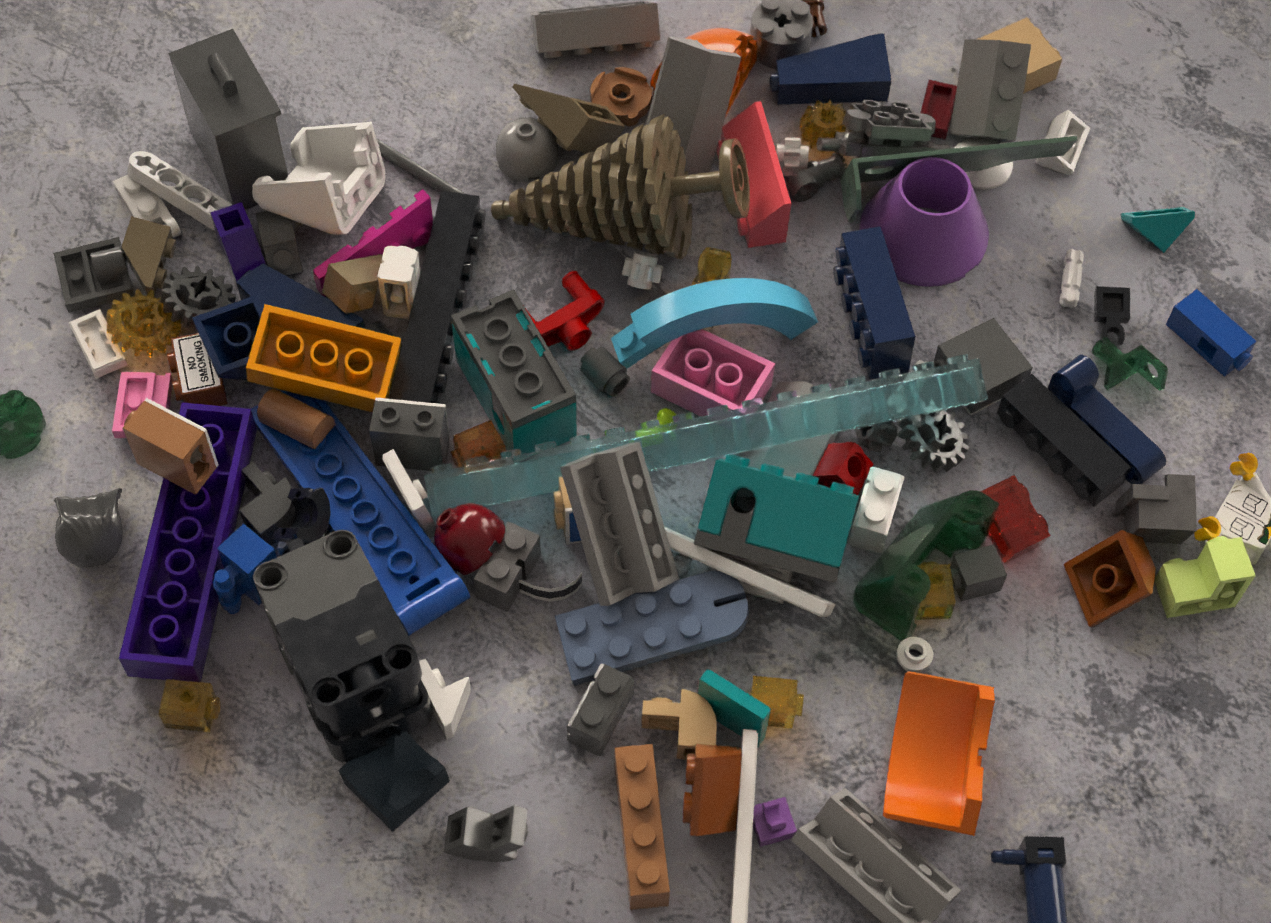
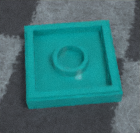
(734, 706)

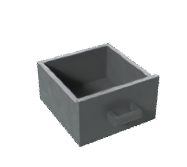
(230, 114)

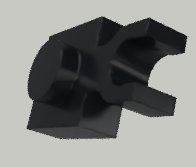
(1112, 308)

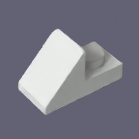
(446, 701)

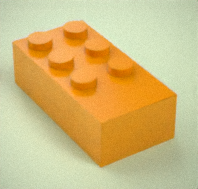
(322, 358)

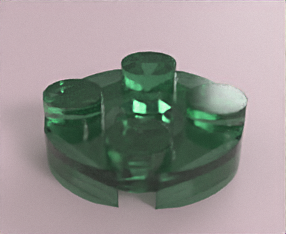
(28, 424)

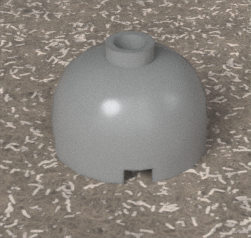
(526, 150)

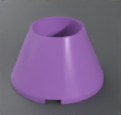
(926, 245)

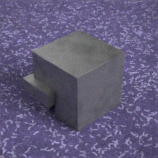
(1161, 511)

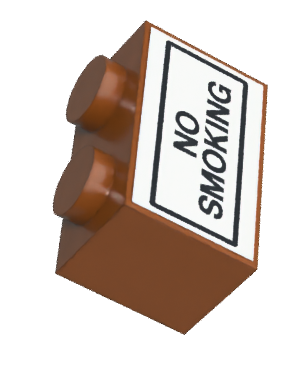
(196, 375)

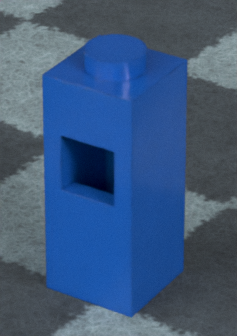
(1211, 333)

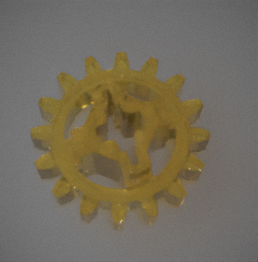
(144, 323)

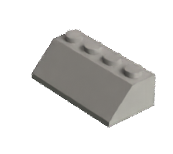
(596, 27)

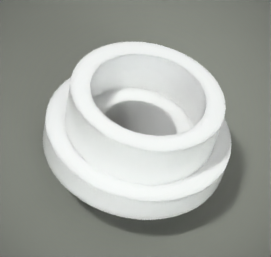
(912, 663)

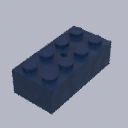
(874, 302)

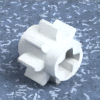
(792, 156)
(642, 270)

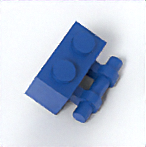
(240, 557)

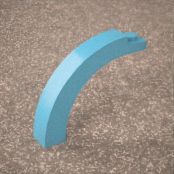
(712, 305)

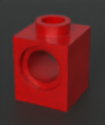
(843, 464)

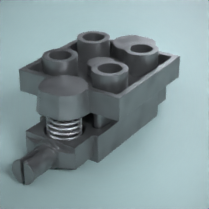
(882, 131)

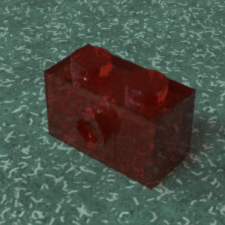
(1016, 523)

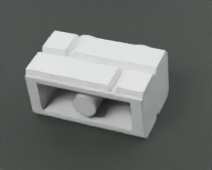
(398, 280)
(876, 510)

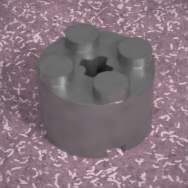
(781, 30)

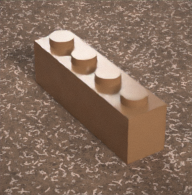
(641, 827)

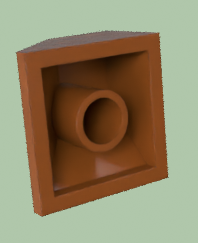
(1111, 576)

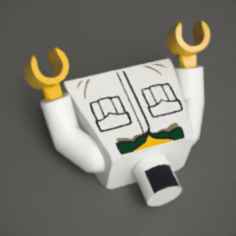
(1243, 512)

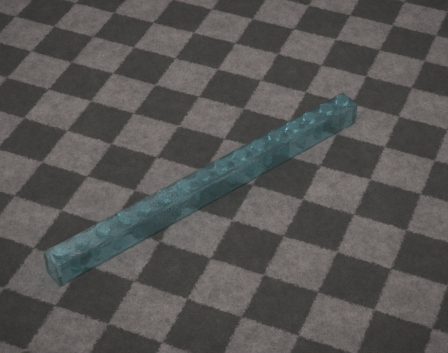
(718, 433)

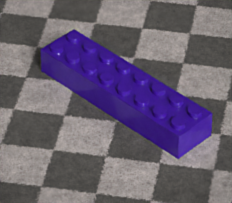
(175, 590)

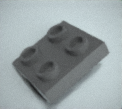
(93, 274)

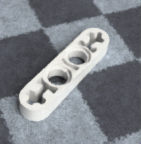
(150, 173)

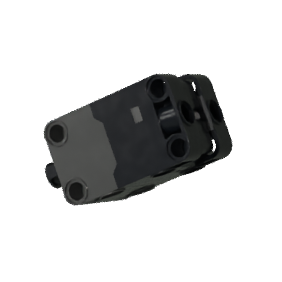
(343, 643)

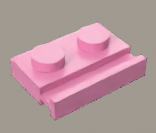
(134, 389)

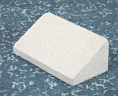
(1065, 125)

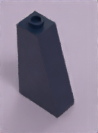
(839, 72)
(283, 292)

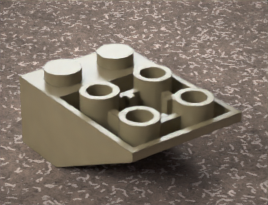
(574, 122)

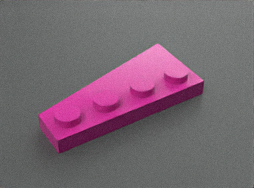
(407, 228)

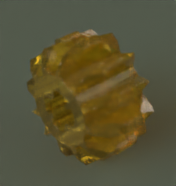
(822, 121)

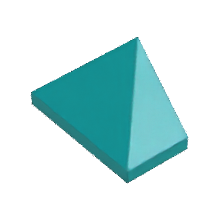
(1160, 225)

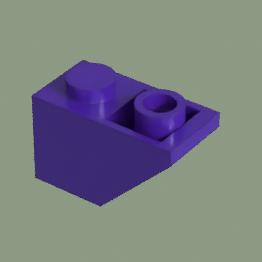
(237, 239)

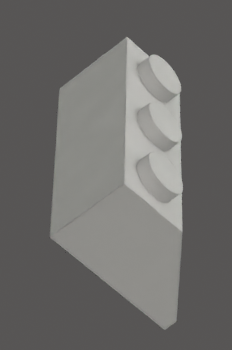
(990, 89)

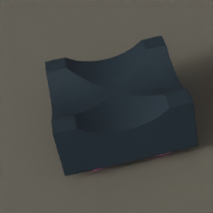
(395, 779)

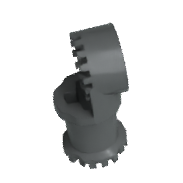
(808, 181)

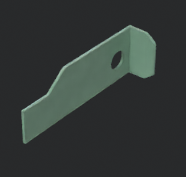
(968, 158)

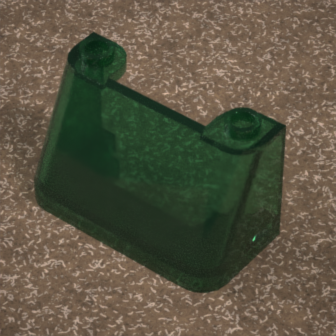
(895, 585)

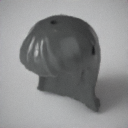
(89, 528)

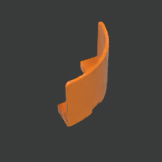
(934, 753)

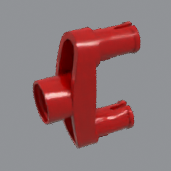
(571, 321)

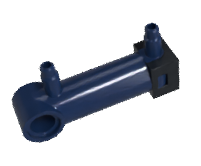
(1042, 865)

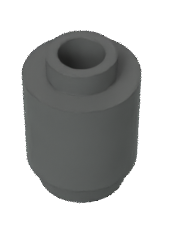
(604, 371)

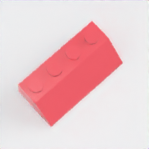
(769, 196)

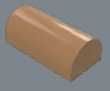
(294, 418)

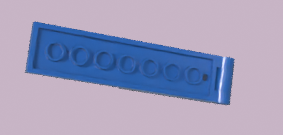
(362, 502)

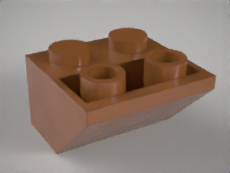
(715, 789)

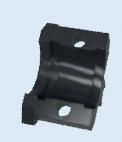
(311, 516)

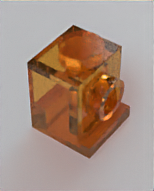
(477, 442)

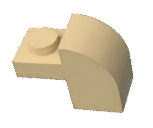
(691, 718)

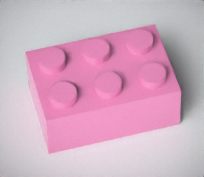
(709, 372)

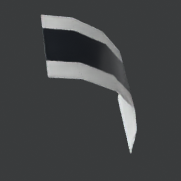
(551, 594)

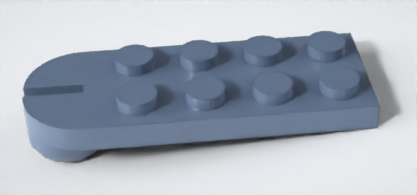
(653, 625)

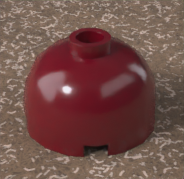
(466, 536)

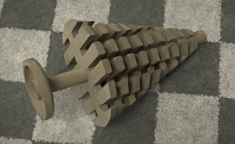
(631, 192)

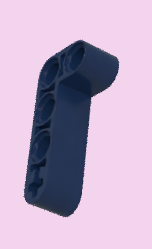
(1075, 388)

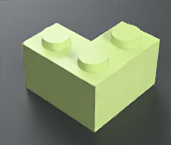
(1205, 583)

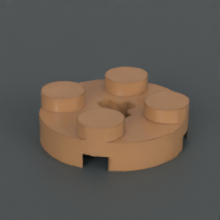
(624, 80)

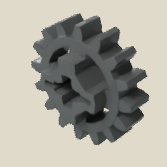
(194, 294)
(934, 439)

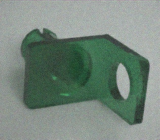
(1122, 365)

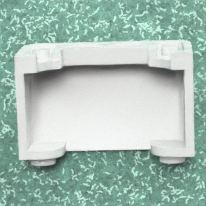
(333, 179)

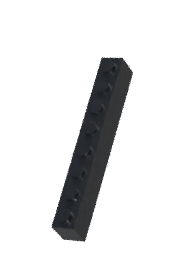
(437, 297)

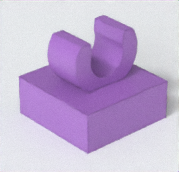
(773, 822)

